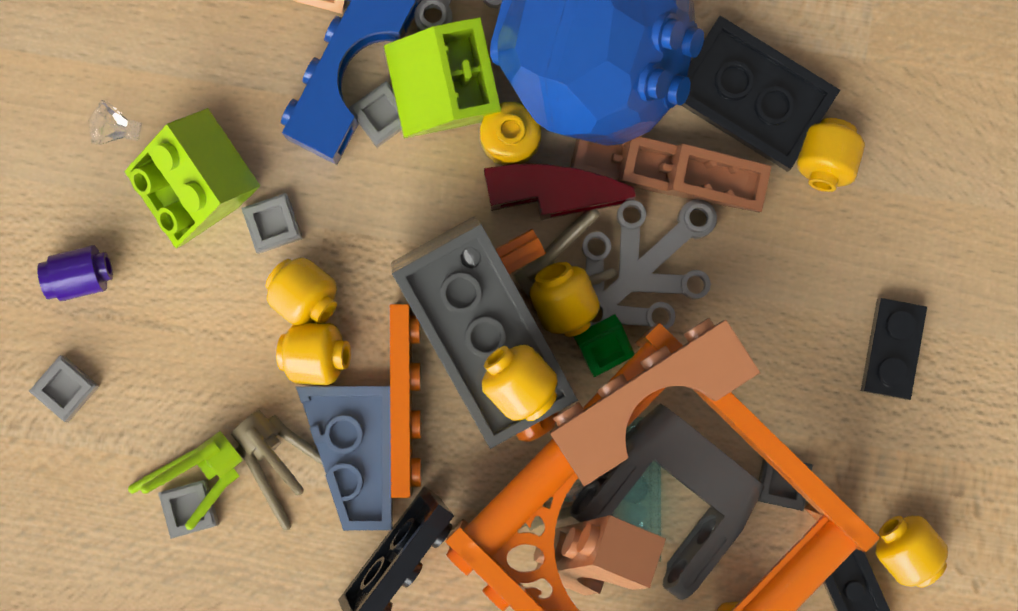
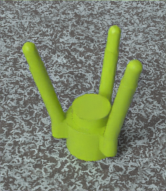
(213, 457)

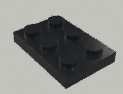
(756, 93)
(399, 555)

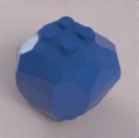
(597, 64)

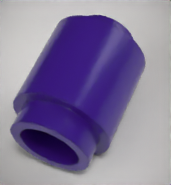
(75, 273)

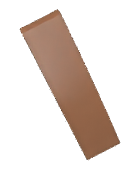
(678, 171)

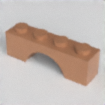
(709, 363)
(606, 552)

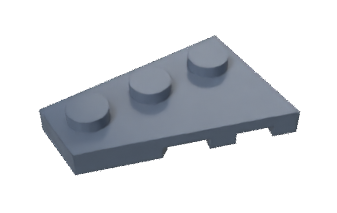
(355, 450)

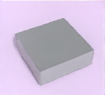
(378, 114)
(272, 223)
(64, 388)
(180, 504)

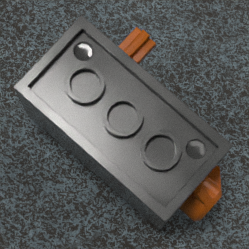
(473, 308)

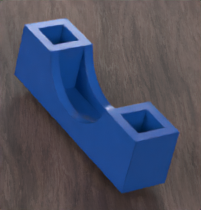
(320, 117)

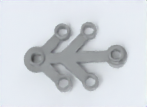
(636, 273)

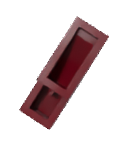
(555, 189)

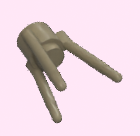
(527, 275)
(259, 438)

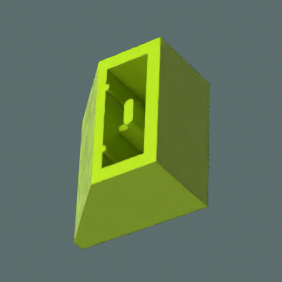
(442, 78)
(191, 176)

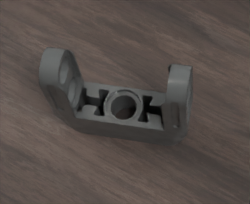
(699, 467)

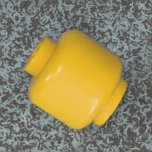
(510, 135)
(831, 154)
(301, 292)
(564, 299)
(313, 353)
(519, 382)
(912, 551)

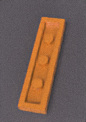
(404, 422)

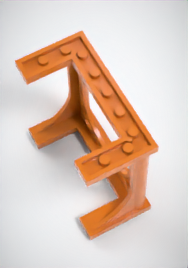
(792, 580)

